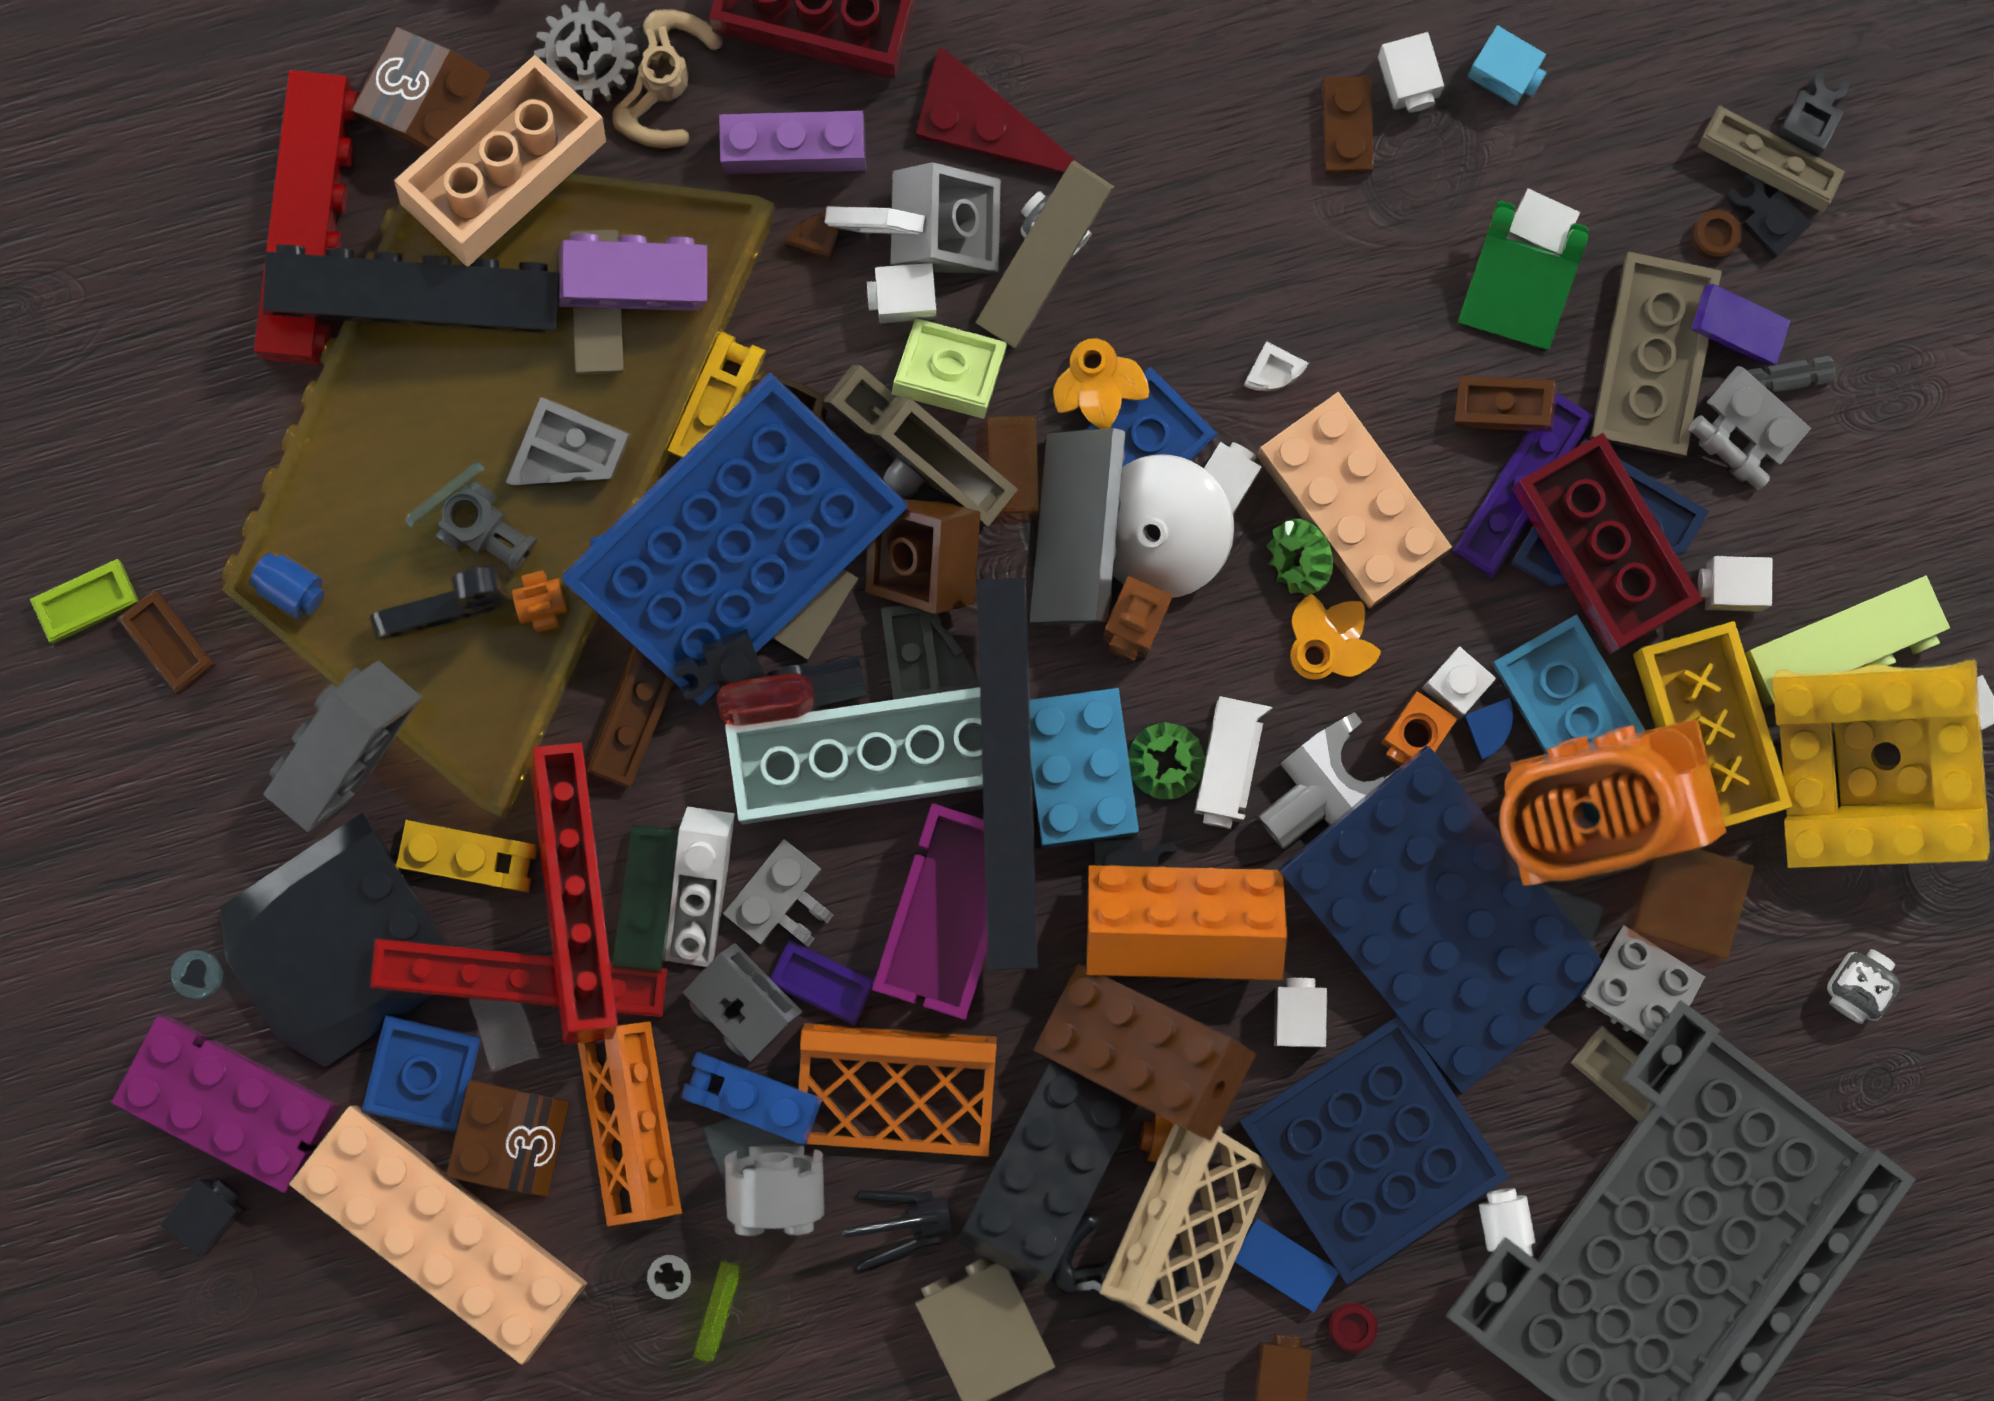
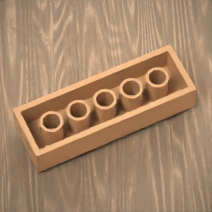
(438, 1233)

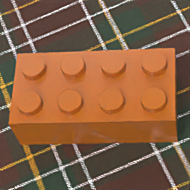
(1185, 922)

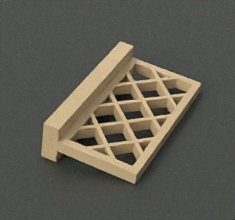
(1165, 1213)

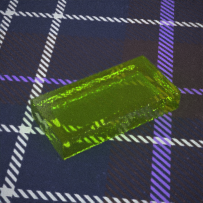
(718, 1311)

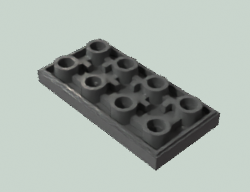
(1077, 527)

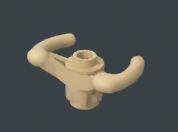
(662, 76)

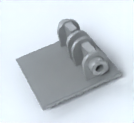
(1640, 984)

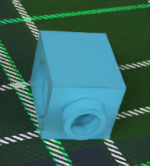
(1508, 66)

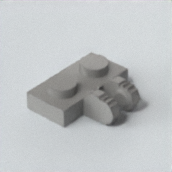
(774, 892)

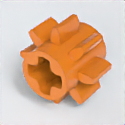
(539, 601)

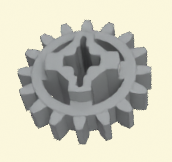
(604, 54)

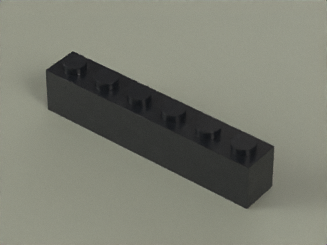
(410, 292)

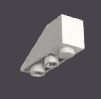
(699, 885)

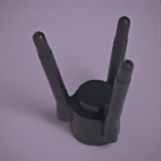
(926, 1219)

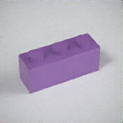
(792, 142)
(632, 273)

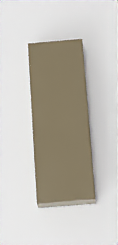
(1771, 159)
(598, 331)

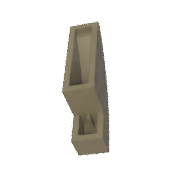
(920, 442)

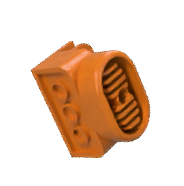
(1650, 797)

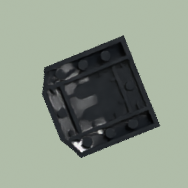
(309, 940)

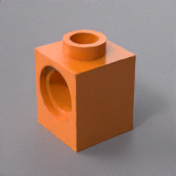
(1422, 711)

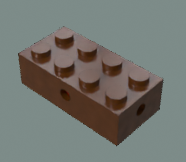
(1145, 1052)

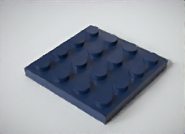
(1373, 1149)

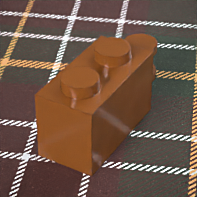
(1136, 619)

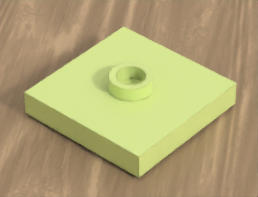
(949, 368)

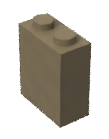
(984, 1331)

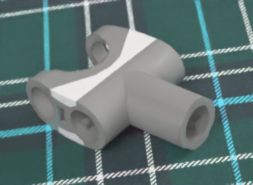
(1321, 785)

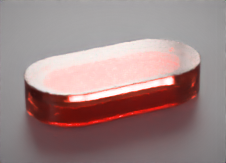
(765, 699)

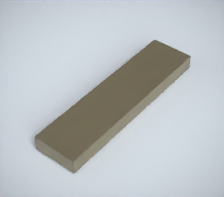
(1044, 254)

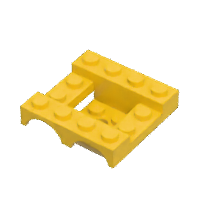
(1903, 813)

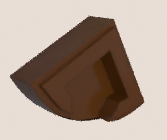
(814, 237)

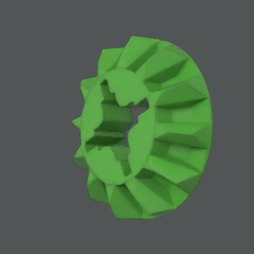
(1315, 560)
(1174, 782)

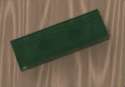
(646, 900)

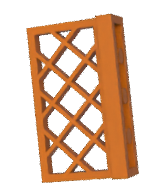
(906, 1048)

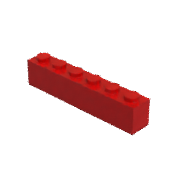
(307, 199)
(573, 893)

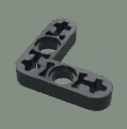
(474, 594)

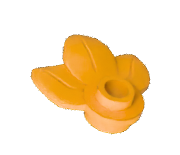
(1099, 389)
(1335, 635)

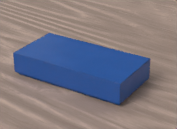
(1285, 1265)

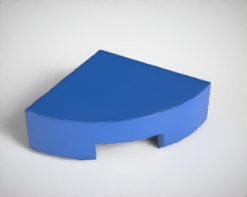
(1490, 727)

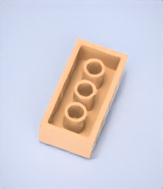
(500, 160)
(1355, 498)

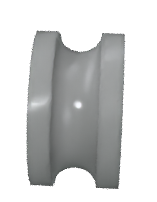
(659, 1289)

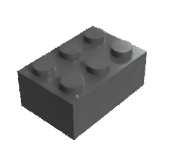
(341, 744)

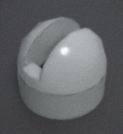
(903, 479)

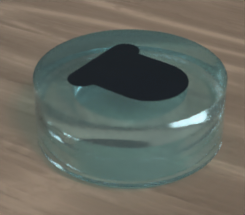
(196, 974)

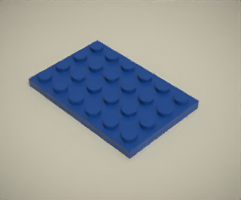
(735, 533)

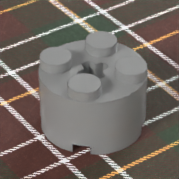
(774, 1189)

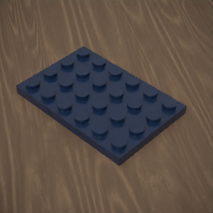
(1441, 919)

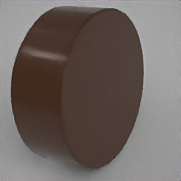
(1716, 234)

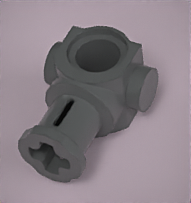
(486, 530)

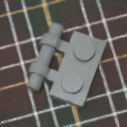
(1756, 415)

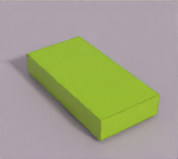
(84, 601)

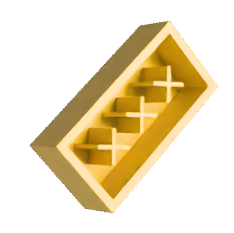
(1711, 681)

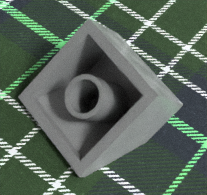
(958, 221)

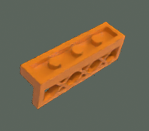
(636, 1123)

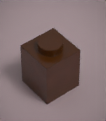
(1283, 1370)

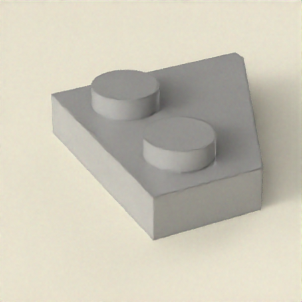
(566, 447)

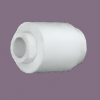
(1507, 1217)

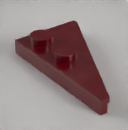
(975, 118)

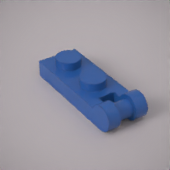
(753, 1098)

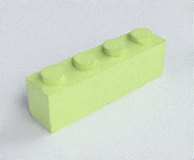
(1854, 637)

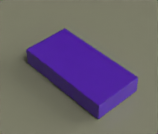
(1740, 325)
(822, 982)

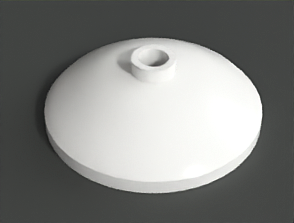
(1192, 521)

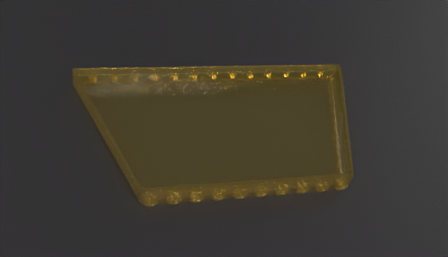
(422, 404)

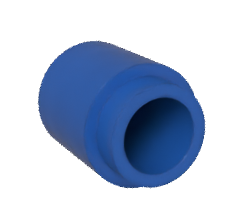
(287, 585)

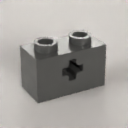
(765, 1009)

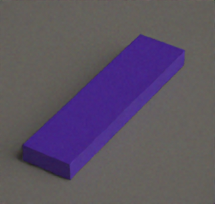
(1501, 514)

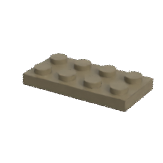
(1653, 356)

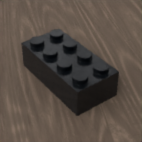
(1047, 1174)

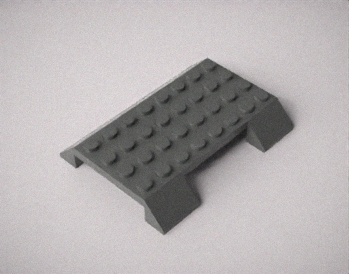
(1694, 1242)

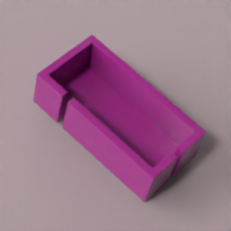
(941, 918)
(224, 1103)

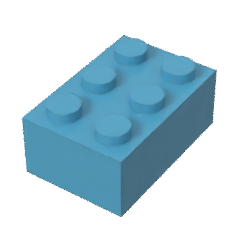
(1081, 769)

